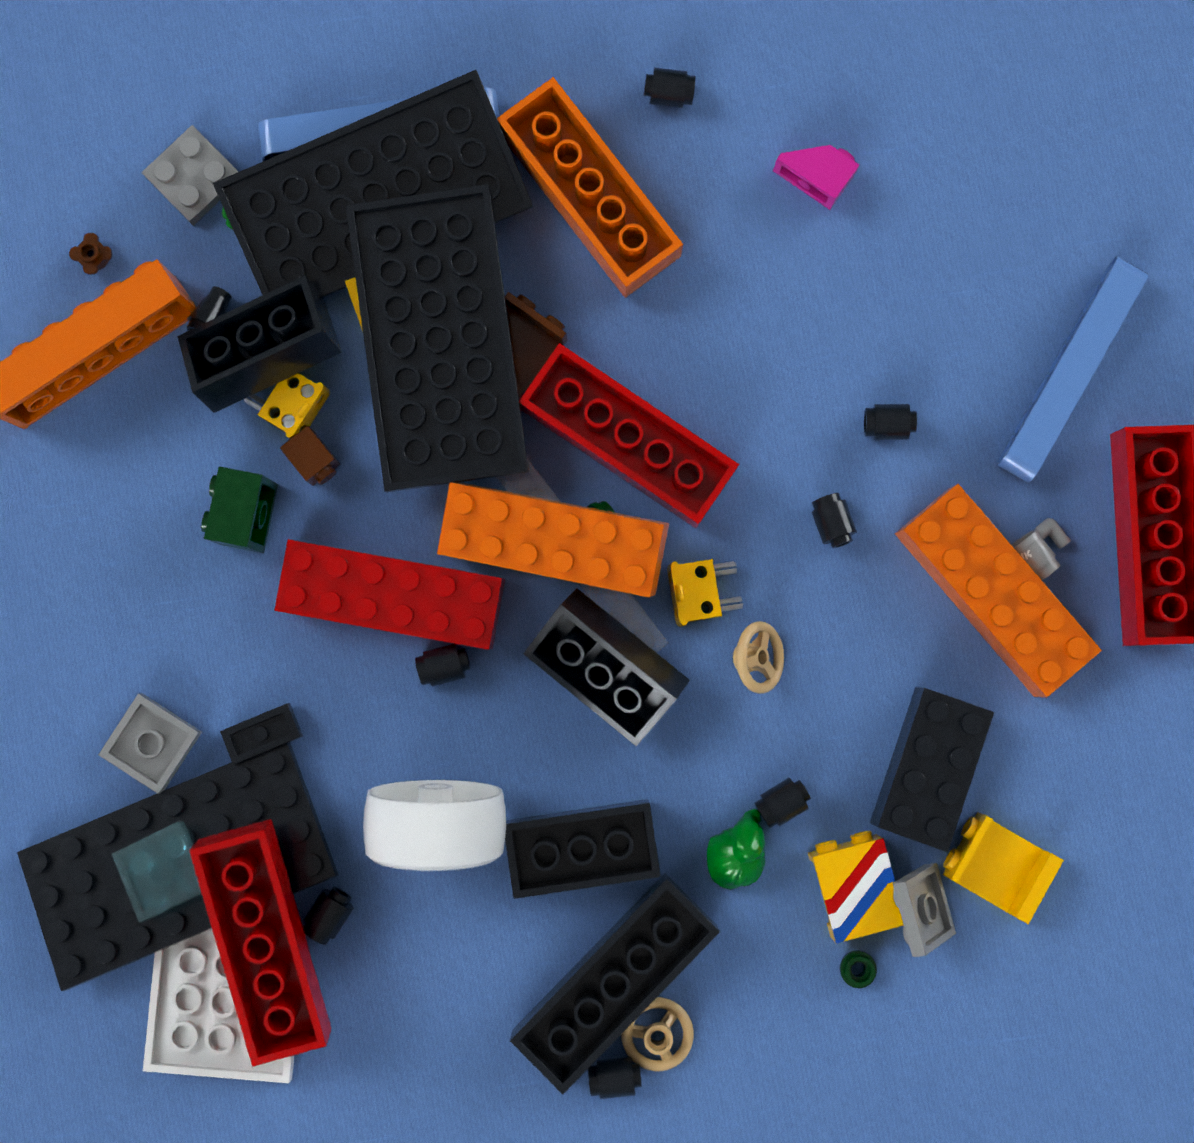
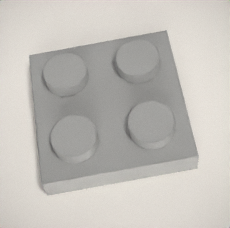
(187, 172)
(150, 743)
(923, 909)

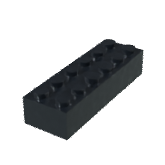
(614, 983)

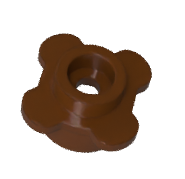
(98, 261)

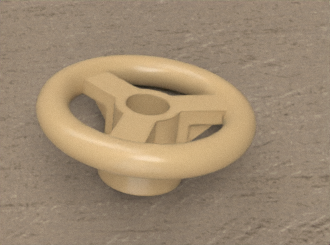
(755, 657)
(663, 1046)

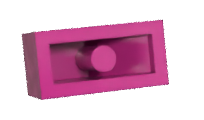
(818, 172)

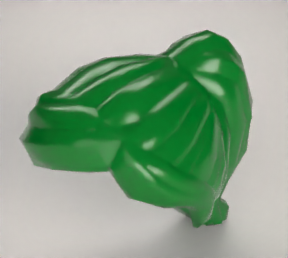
(737, 853)

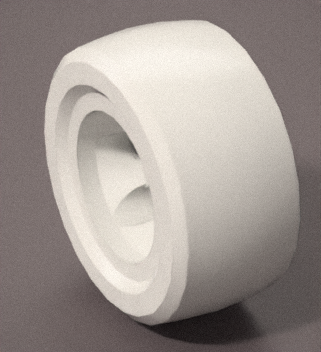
(434, 824)

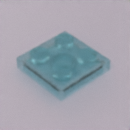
(158, 871)

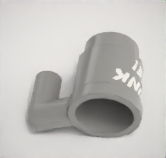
(1036, 550)

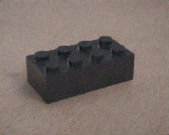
(258, 344)
(606, 666)
(931, 768)
(581, 849)

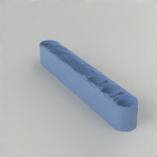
(288, 132)
(1072, 369)

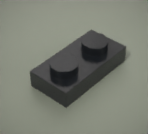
(261, 733)

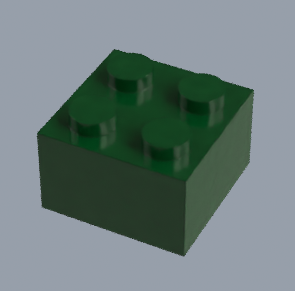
(239, 509)

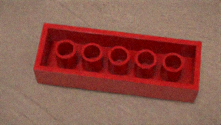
(627, 435)
(1155, 532)
(389, 594)
(261, 942)

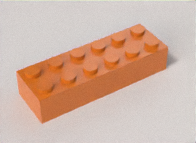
(589, 187)
(91, 343)
(553, 539)
(998, 592)

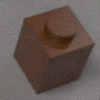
(311, 457)

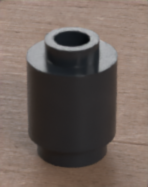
(669, 87)
(889, 421)
(833, 520)
(442, 665)
(783, 802)
(327, 915)
(614, 1078)

